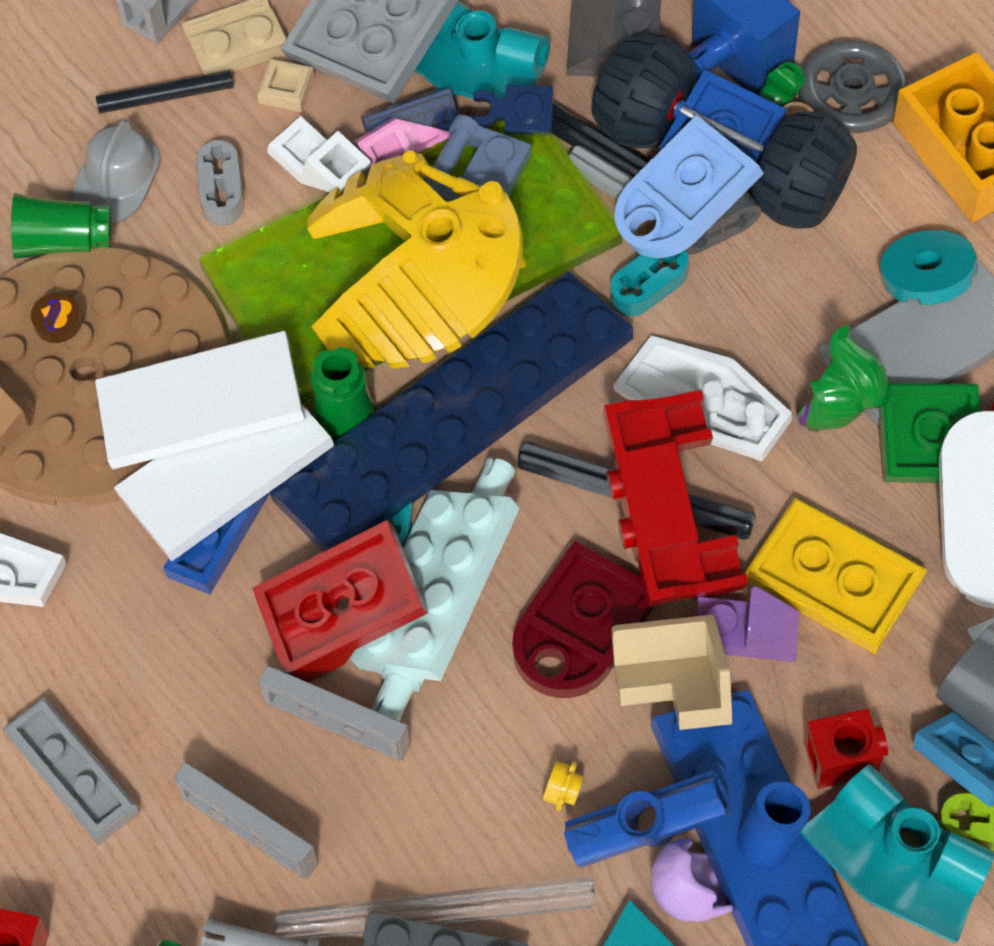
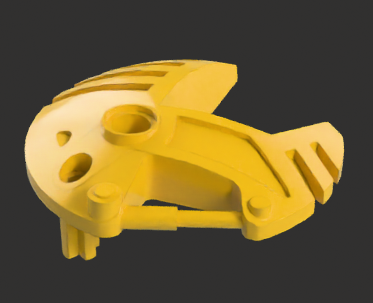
(427, 287)

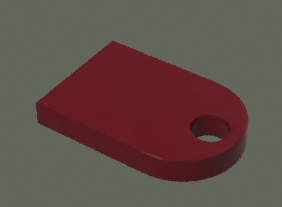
(574, 622)

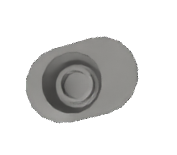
(117, 170)

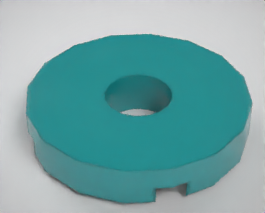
(947, 250)

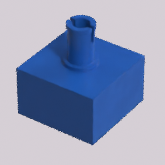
(744, 38)

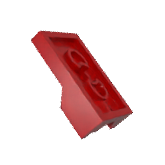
(303, 602)

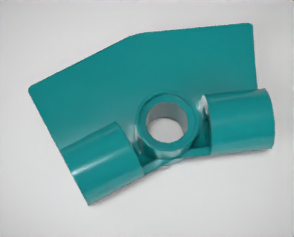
(479, 56)
(920, 885)

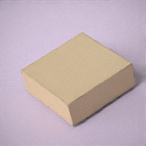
(285, 85)

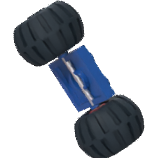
(650, 98)

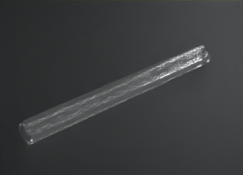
(440, 907)

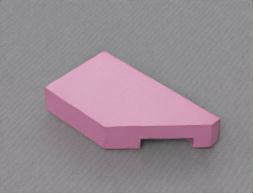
(396, 138)

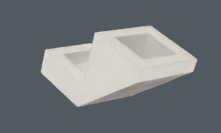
(317, 160)

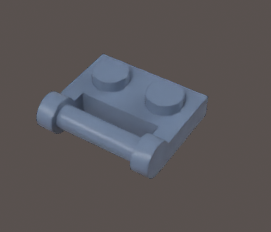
(496, 159)

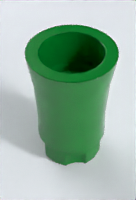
(57, 226)
(340, 392)

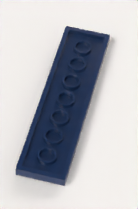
(453, 413)

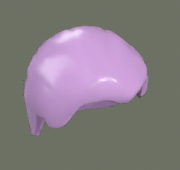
(687, 884)

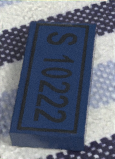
(430, 109)

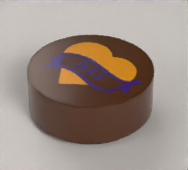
(56, 318)

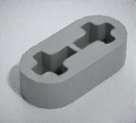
(211, 183)

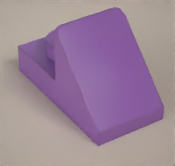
(755, 628)

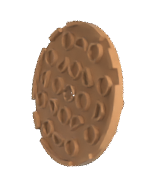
(131, 318)

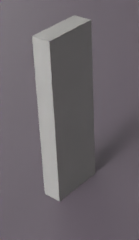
(334, 713)
(71, 771)
(246, 821)

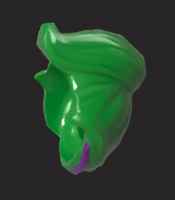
(847, 386)

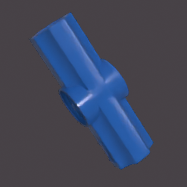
(677, 808)

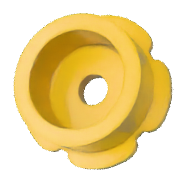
(563, 785)

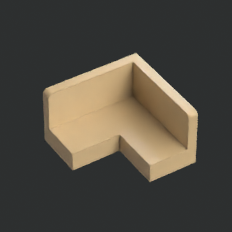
(677, 663)

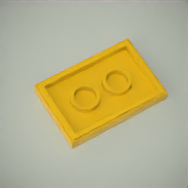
(835, 575)

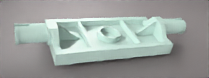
(451, 560)

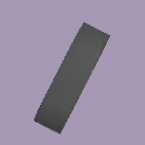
(732, 222)

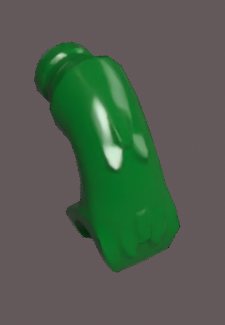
(783, 84)

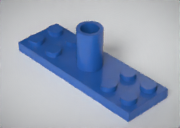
(761, 861)

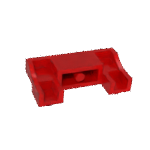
(656, 499)

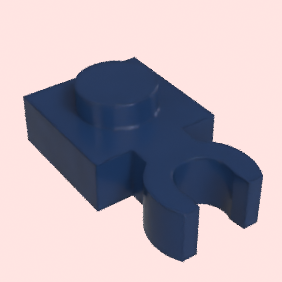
(524, 110)

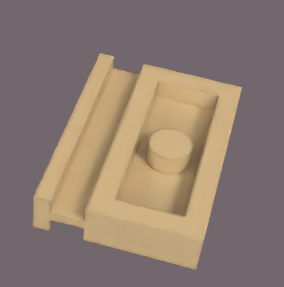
(235, 37)

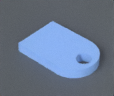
(684, 190)

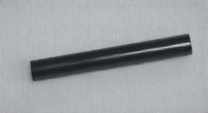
(164, 91)

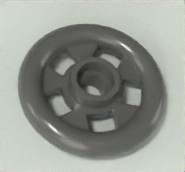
(876, 62)

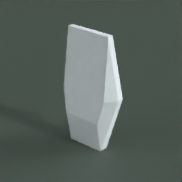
(734, 405)

